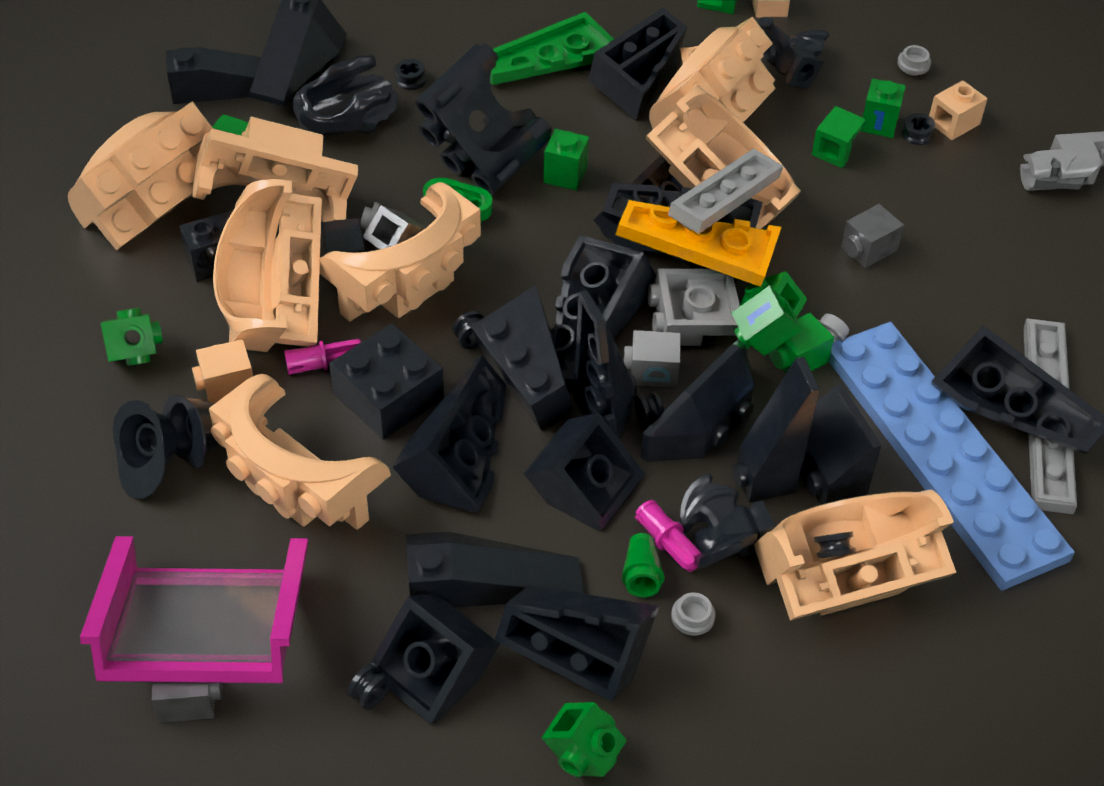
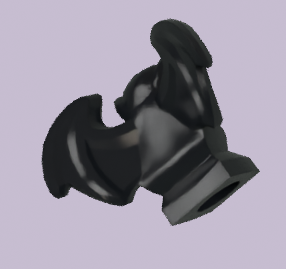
(795, 53)
(731, 526)

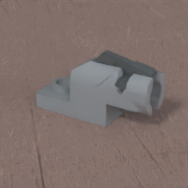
(1067, 165)

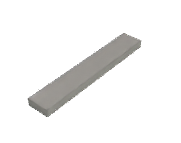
(1050, 463)

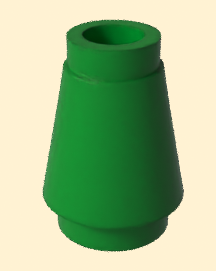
(642, 567)

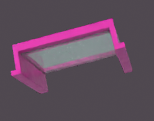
(192, 620)

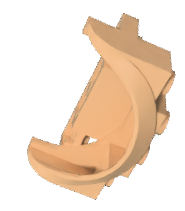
(726, 68)
(705, 138)
(275, 152)
(148, 161)
(411, 270)
(268, 274)
(284, 469)
(895, 545)

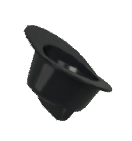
(193, 427)
(143, 447)

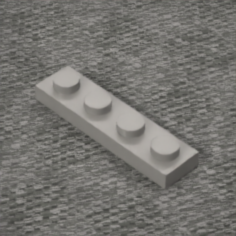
(725, 191)

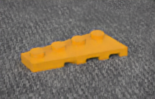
(722, 247)

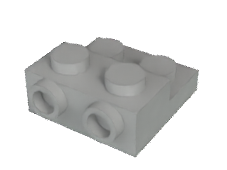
(693, 304)

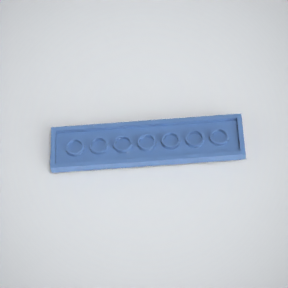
(949, 457)

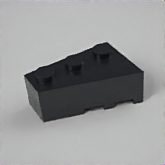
(638, 61)
(524, 355)
(579, 635)

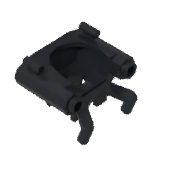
(497, 149)

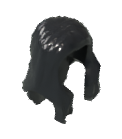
(344, 101)

